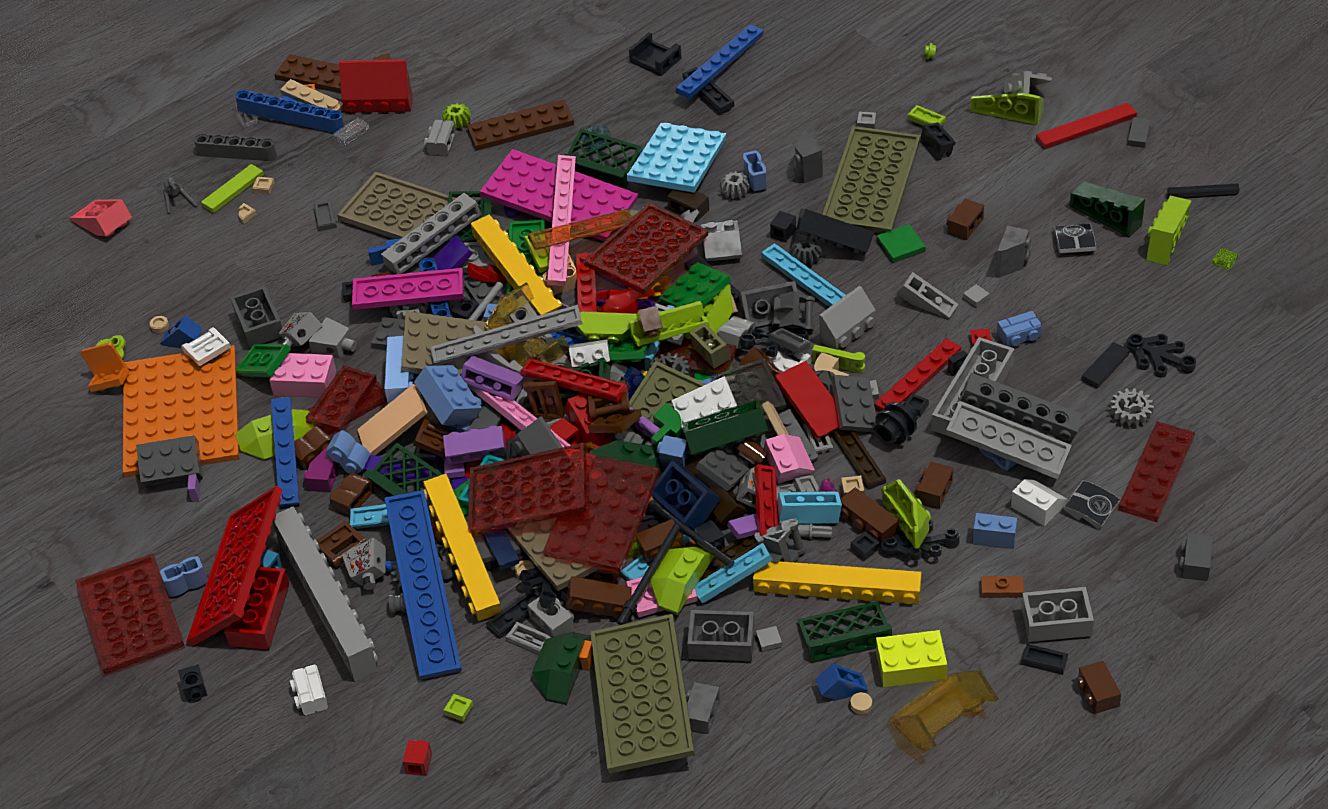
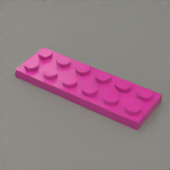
(407, 288)

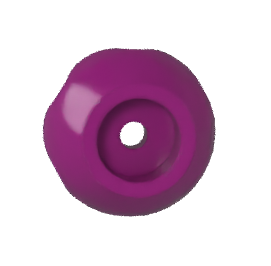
(827, 486)

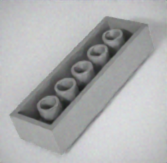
(986, 360)

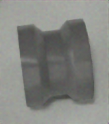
(397, 603)

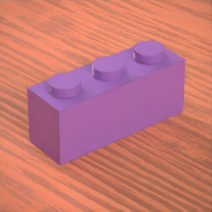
(492, 378)
(474, 444)

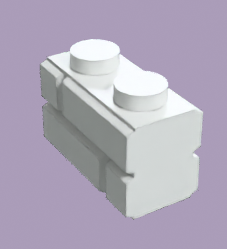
(309, 690)

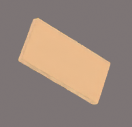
(392, 420)

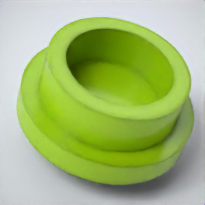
(929, 51)

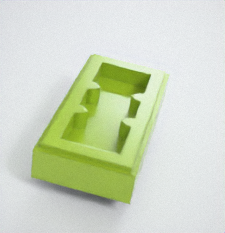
(924, 116)

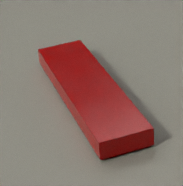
(766, 498)

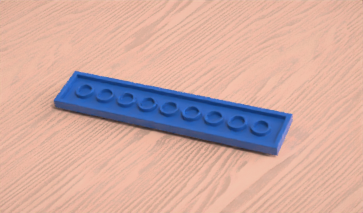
(422, 585)

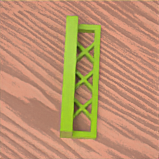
(674, 323)

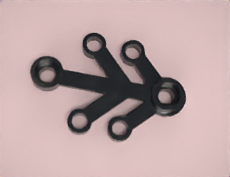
(747, 341)
(1139, 344)
(896, 544)
(547, 597)

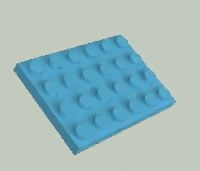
(677, 157)

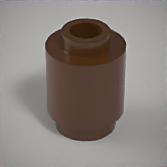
(752, 452)

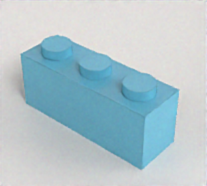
(809, 507)

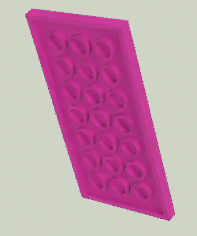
(530, 187)

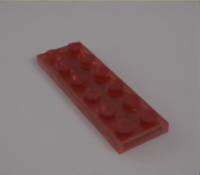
(1156, 471)

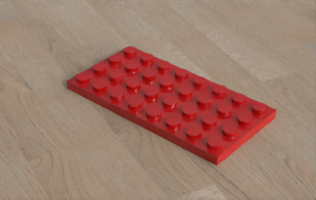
(235, 566)

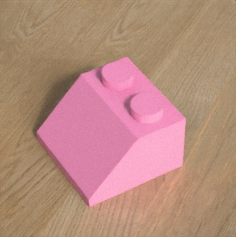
(788, 457)

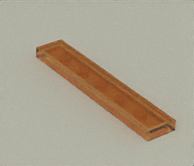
(579, 229)

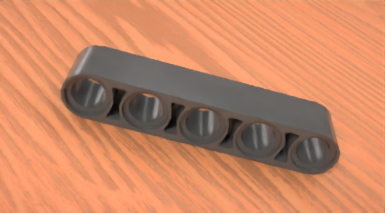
(235, 147)

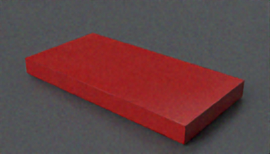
(809, 399)

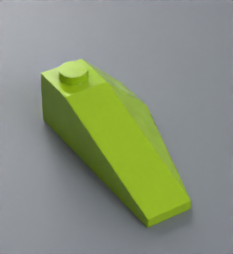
(1015, 107)

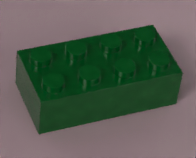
(725, 427)

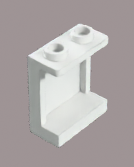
(588, 352)

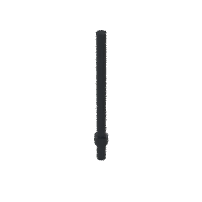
(631, 604)

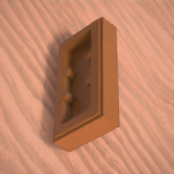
(1002, 586)

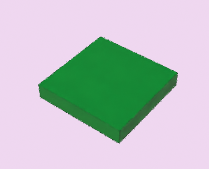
(901, 243)

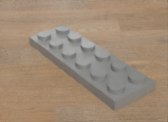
(1008, 439)

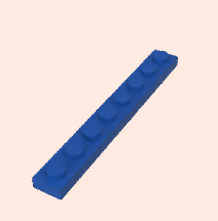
(719, 61)

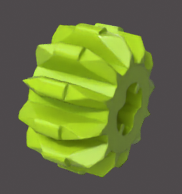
(458, 114)

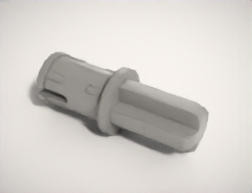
(815, 531)

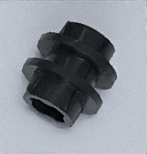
(896, 422)

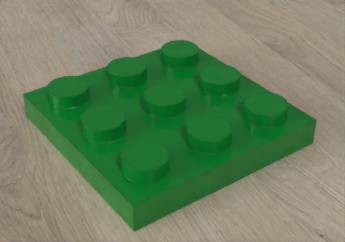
(696, 285)

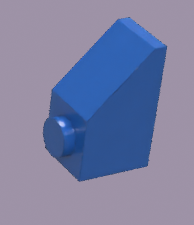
(181, 332)
(840, 682)

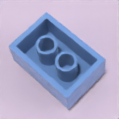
(447, 394)

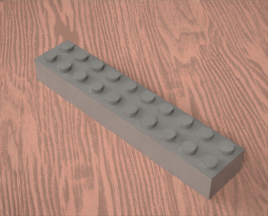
(326, 594)

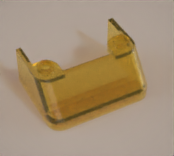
(535, 347)
(942, 705)

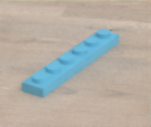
(802, 275)

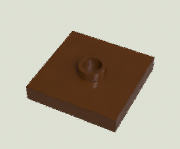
(615, 422)

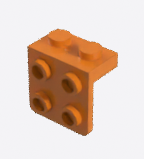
(106, 366)

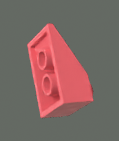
(102, 216)

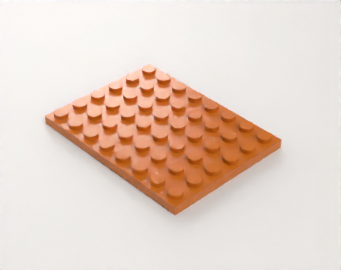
(180, 399)

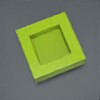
(458, 707)

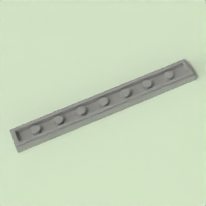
(506, 335)

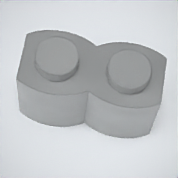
(733, 329)

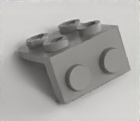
(1021, 82)

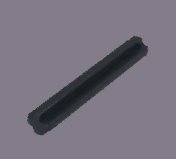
(1203, 190)

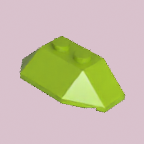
(718, 310)
(605, 326)
(258, 435)
(908, 509)
(678, 576)

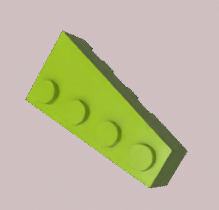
(1167, 229)

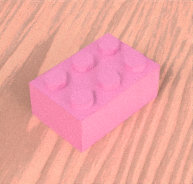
(303, 375)

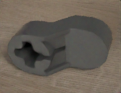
(446, 568)

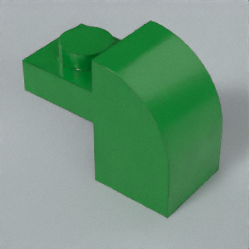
(669, 423)

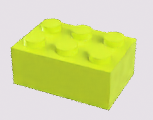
(911, 658)

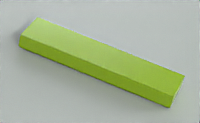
(232, 188)

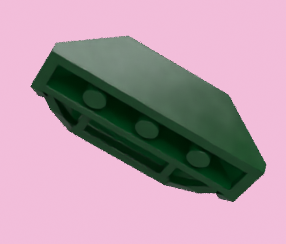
(630, 452)
(559, 666)

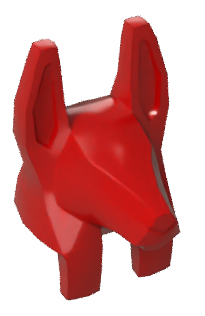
(621, 300)

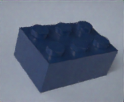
(685, 495)

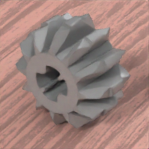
(734, 185)

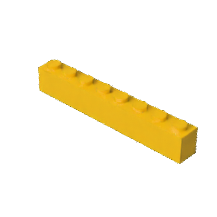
(513, 264)
(462, 548)
(839, 582)

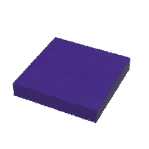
(452, 254)

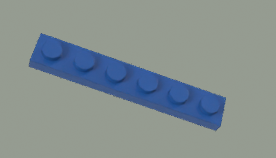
(285, 451)

